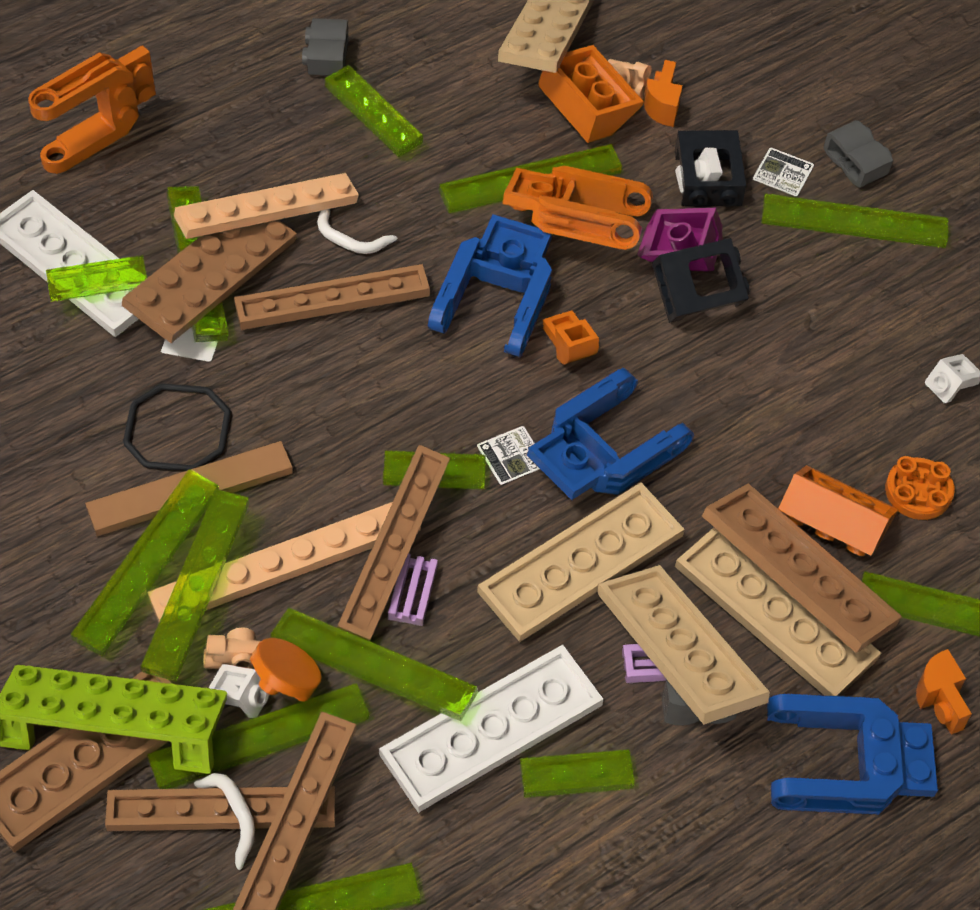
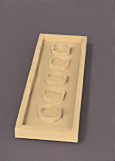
(543, 33)
(578, 559)
(773, 615)
(683, 644)

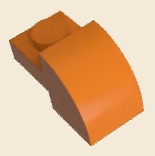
(663, 96)
(571, 337)
(941, 687)

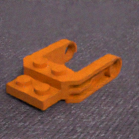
(119, 90)
(579, 204)

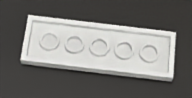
(50, 240)
(497, 727)

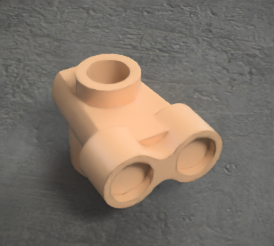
(633, 74)
(232, 650)

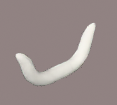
(348, 242)
(240, 810)

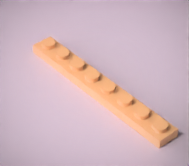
(288, 559)

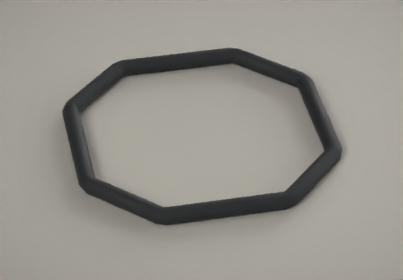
(184, 388)

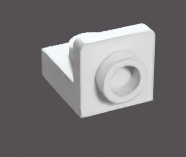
(706, 167)
(951, 376)
(241, 688)

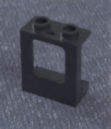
(701, 193)
(678, 287)

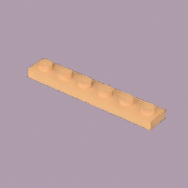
(265, 205)

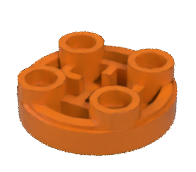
(920, 487)
(285, 669)

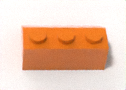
(590, 93)
(837, 510)

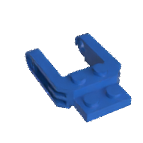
(505, 256)
(582, 460)
(891, 755)

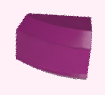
(681, 229)

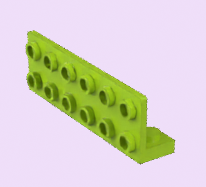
(112, 706)

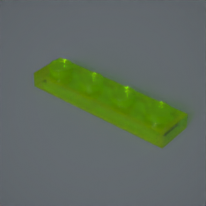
(374, 110)

